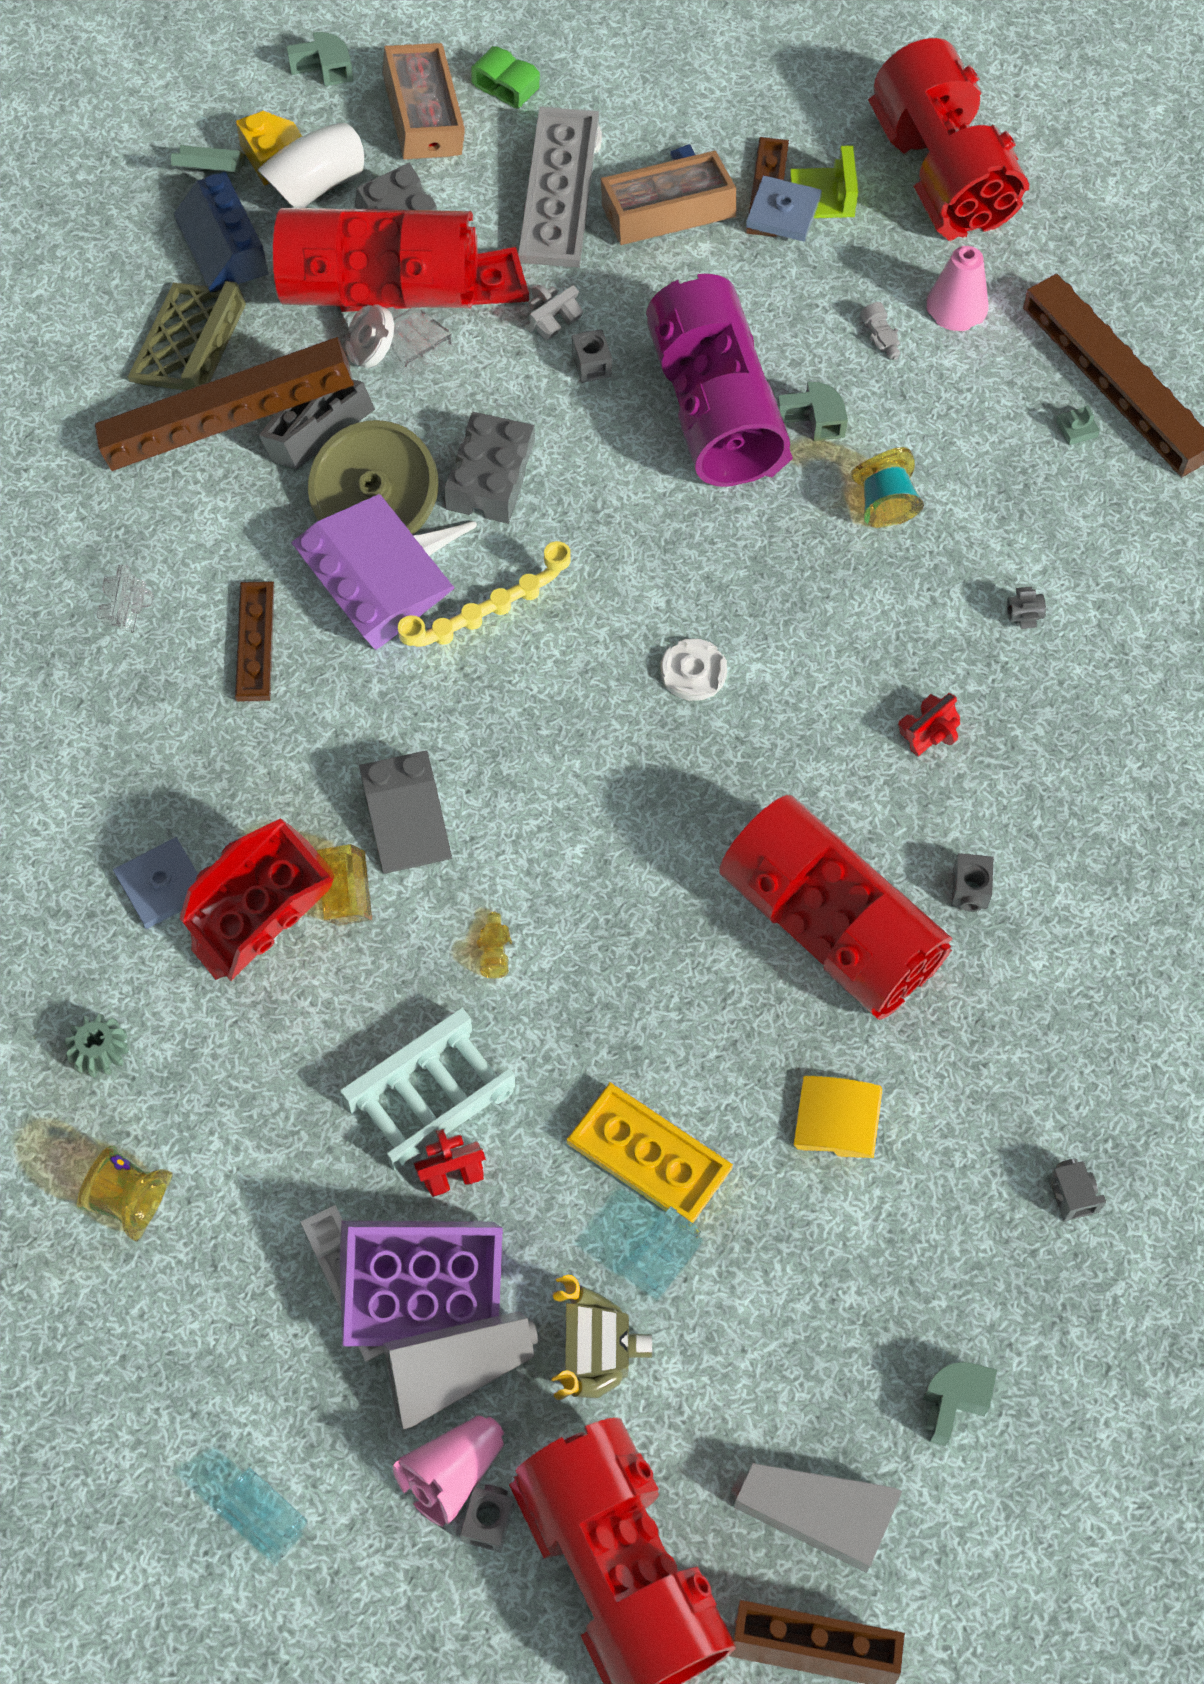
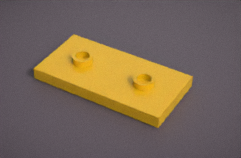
(649, 1153)

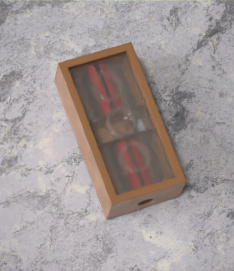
(423, 101)
(668, 197)

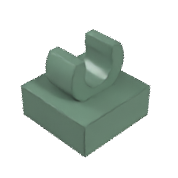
(1078, 425)

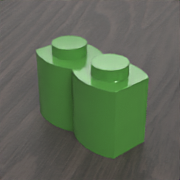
(505, 77)

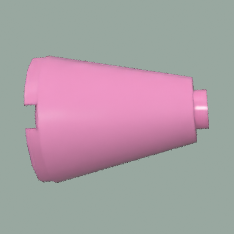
(960, 291)
(449, 1467)

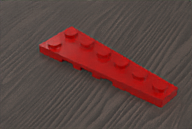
(497, 280)

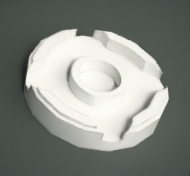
(370, 336)
(693, 680)

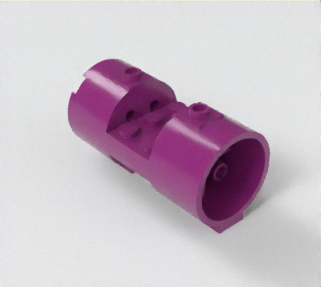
(718, 381)

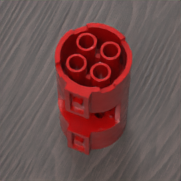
(971, 171)
(375, 257)
(835, 905)
(590, 1505)

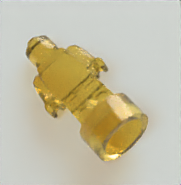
(493, 939)

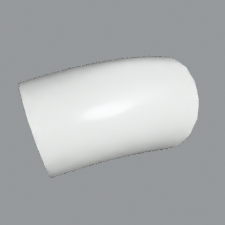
(315, 164)

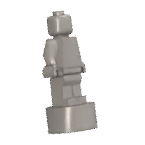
(882, 335)

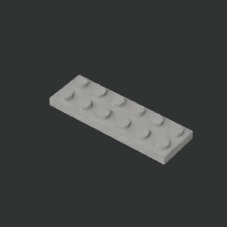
(559, 187)

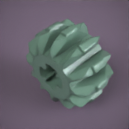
(94, 1057)

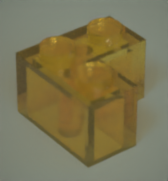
(349, 895)

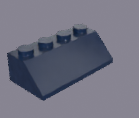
(220, 233)

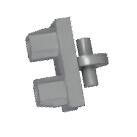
(562, 304)

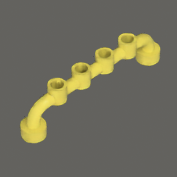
(412, 628)

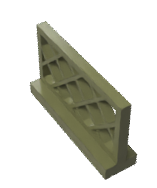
(209, 340)

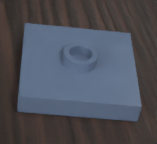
(784, 208)
(157, 881)

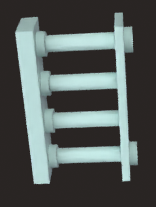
(424, 1053)

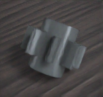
(1026, 607)

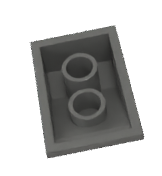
(405, 812)

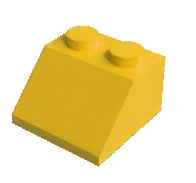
(264, 136)

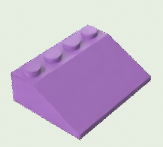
(373, 568)
(416, 1277)

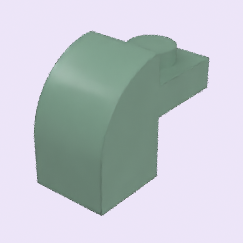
(325, 54)
(819, 406)
(959, 1387)

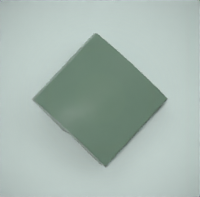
(208, 158)

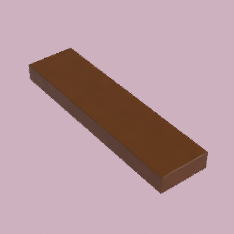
(771, 163)
(255, 641)

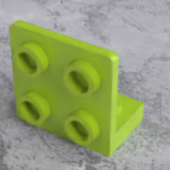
(837, 185)

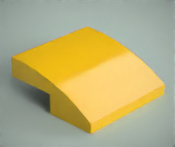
(838, 1116)

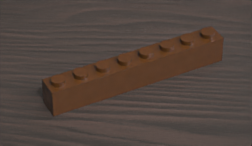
(1117, 373)
(223, 404)

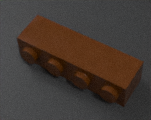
(817, 1644)

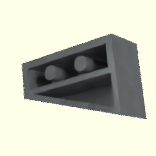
(302, 430)

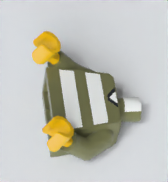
(595, 1343)

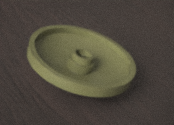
(372, 461)

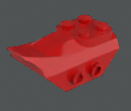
(252, 895)

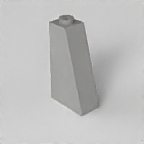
(450, 1363)
(820, 1510)

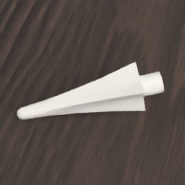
(435, 540)

